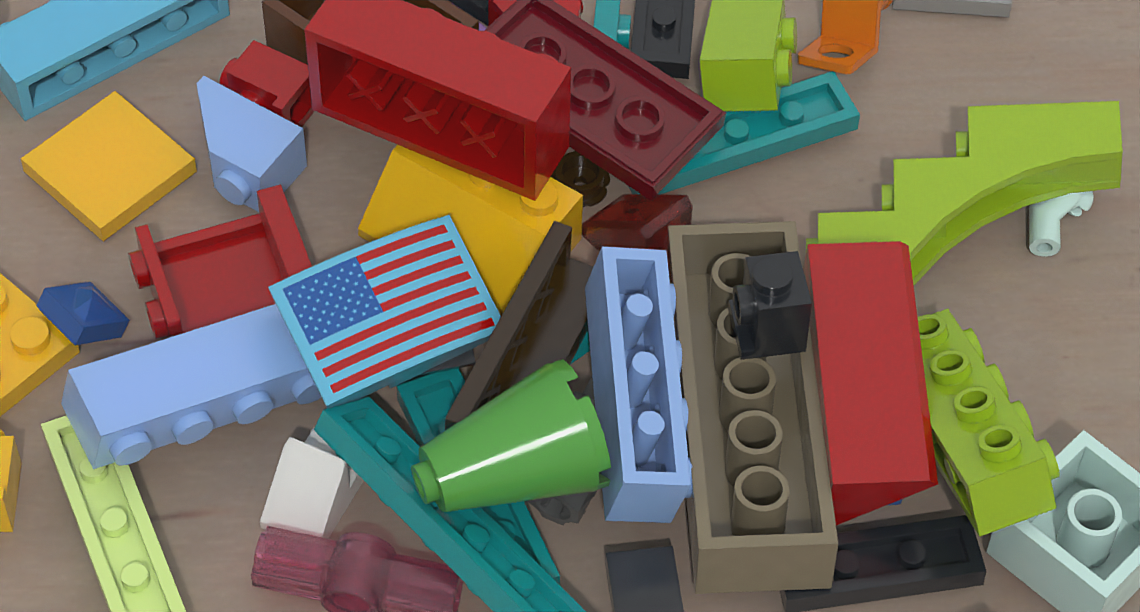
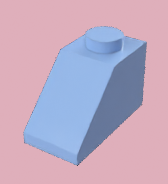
(248, 144)

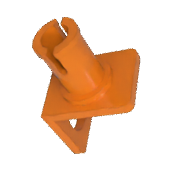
(848, 29)

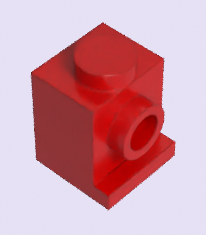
(271, 82)

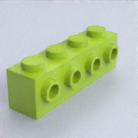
(978, 435)

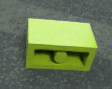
(747, 54)

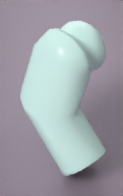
(1046, 217)

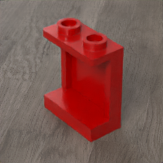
(218, 268)

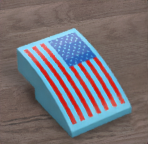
(386, 310)

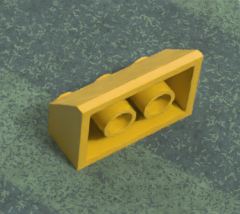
(494, 223)

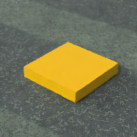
(109, 165)

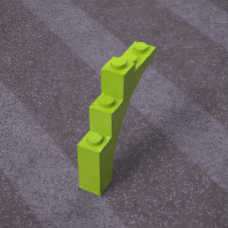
(1000, 165)

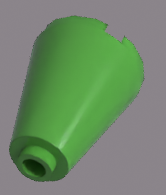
(517, 447)

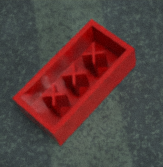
(441, 90)

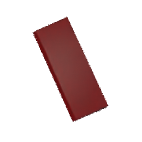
(869, 374)

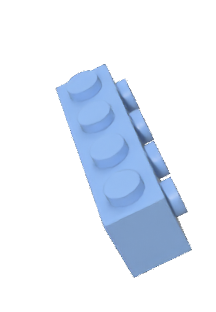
(638, 384)
(185, 387)

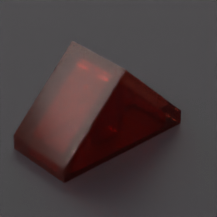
(637, 221)

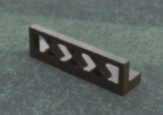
(538, 326)

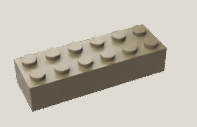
(753, 427)

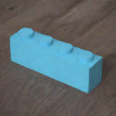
(83, 42)

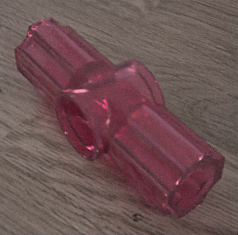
(353, 573)

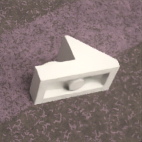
(309, 488)

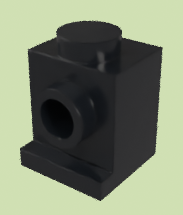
(771, 307)

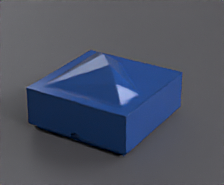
(82, 313)

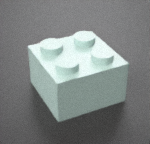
(1088, 546)

